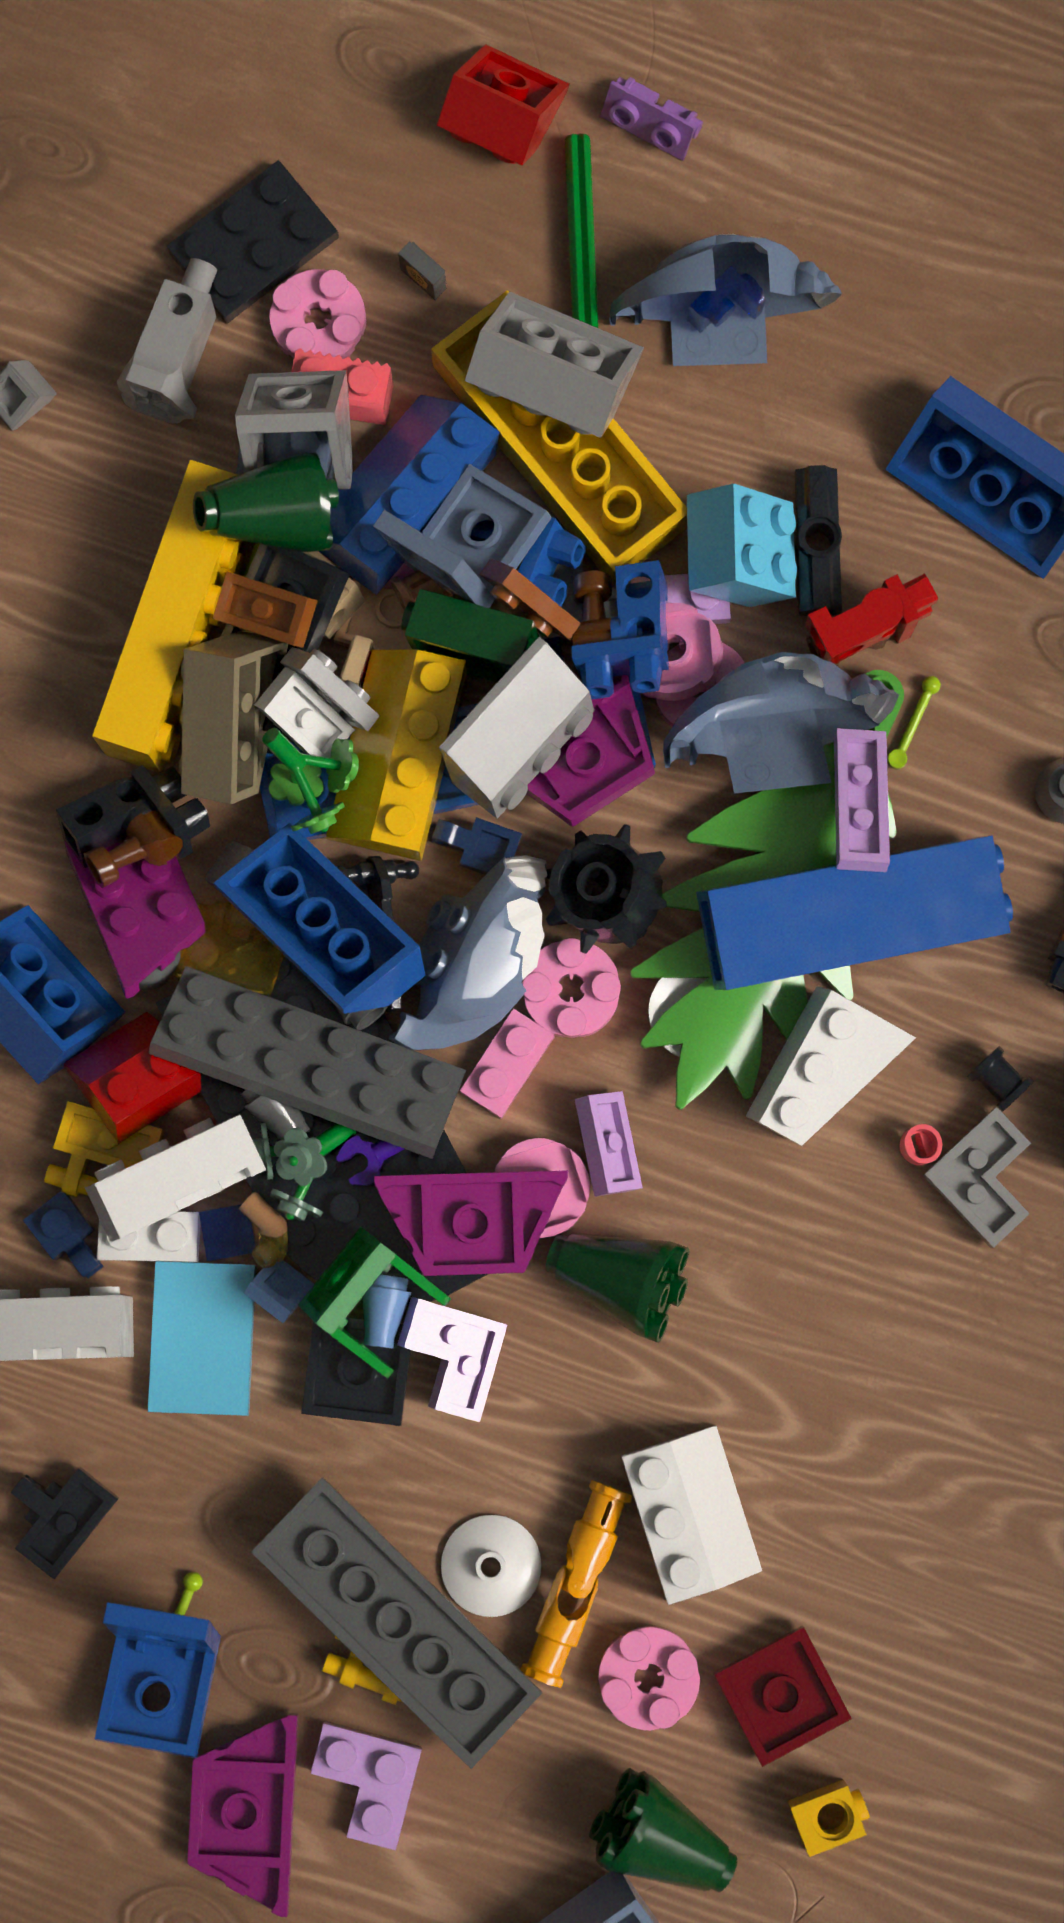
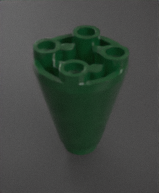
(272, 505)
(623, 1277)
(659, 1838)

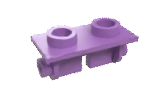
(636, 111)

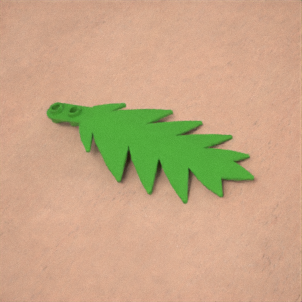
(725, 1027)

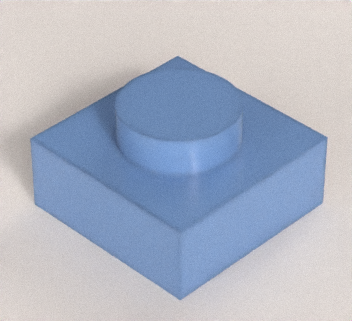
(279, 1290)

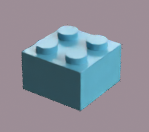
(741, 545)

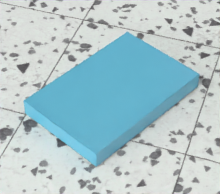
(201, 1339)

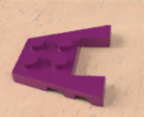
(599, 762)

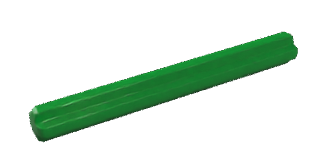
(581, 228)

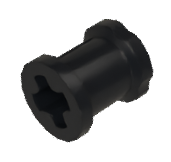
(1000, 1079)

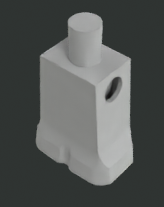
(171, 347)

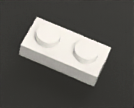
(303, 714)
(167, 1240)

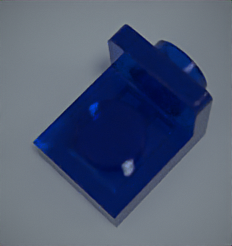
(718, 305)

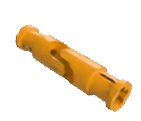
(586, 1556)

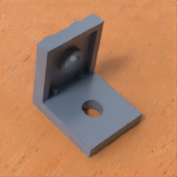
(446, 546)

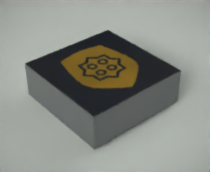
(422, 270)

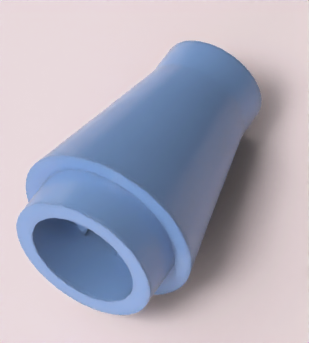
(384, 1309)

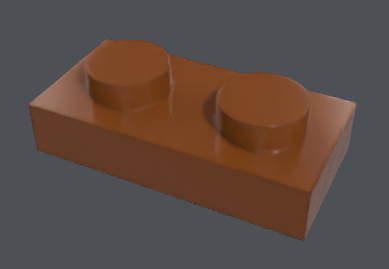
(516, 590)
(265, 609)

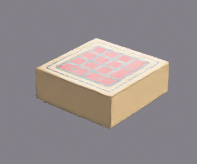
(357, 660)

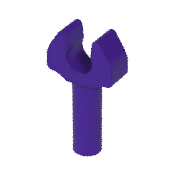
(375, 1154)

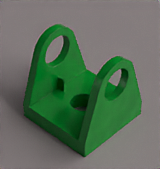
(348, 1281)

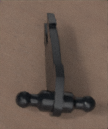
(378, 877)

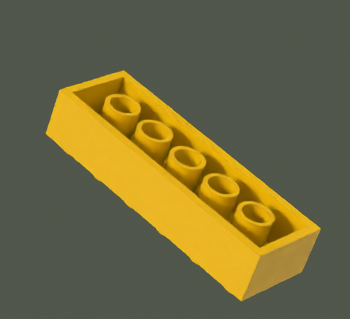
(590, 483)
(172, 615)

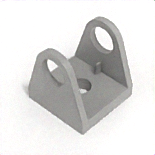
(296, 405)

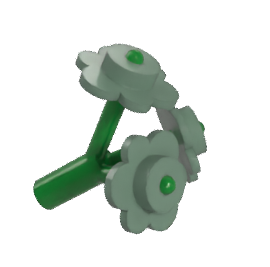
(302, 1160)

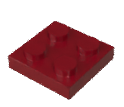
(782, 1696)

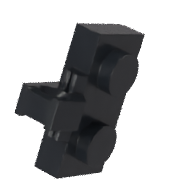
(61, 1518)

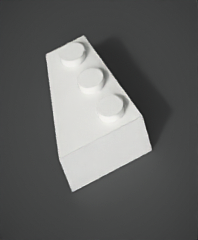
(824, 1065)
(173, 1176)
(66, 1325)

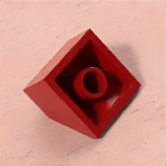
(501, 105)
(127, 1082)

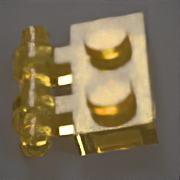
(241, 961)

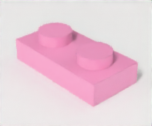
(507, 1063)

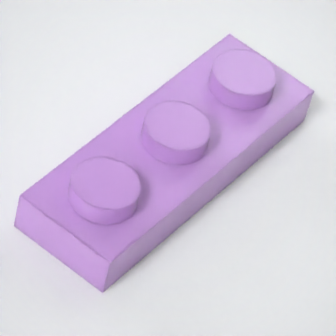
(861, 800)

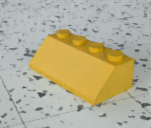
(400, 755)

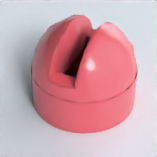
(928, 1143)

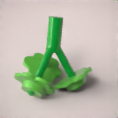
(300, 781)

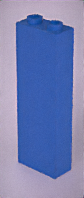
(852, 916)

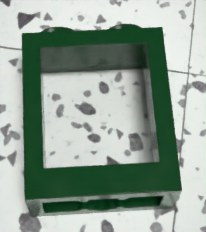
(466, 631)

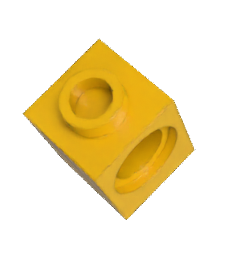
(806, 1810)

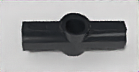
(818, 513)

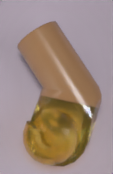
(272, 1231)

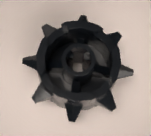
(606, 889)

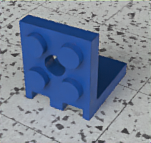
(161, 1650)

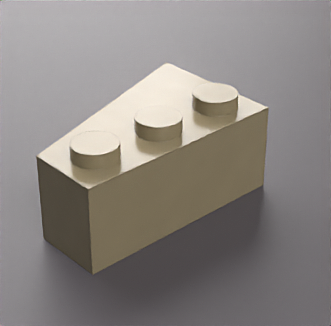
(218, 716)

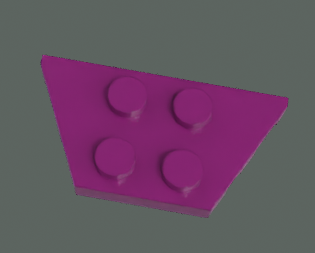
(141, 916)
(471, 1218)
(247, 1812)

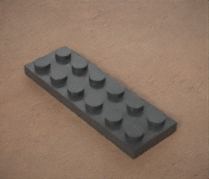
(307, 1062)
(397, 1622)

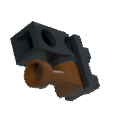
(135, 809)

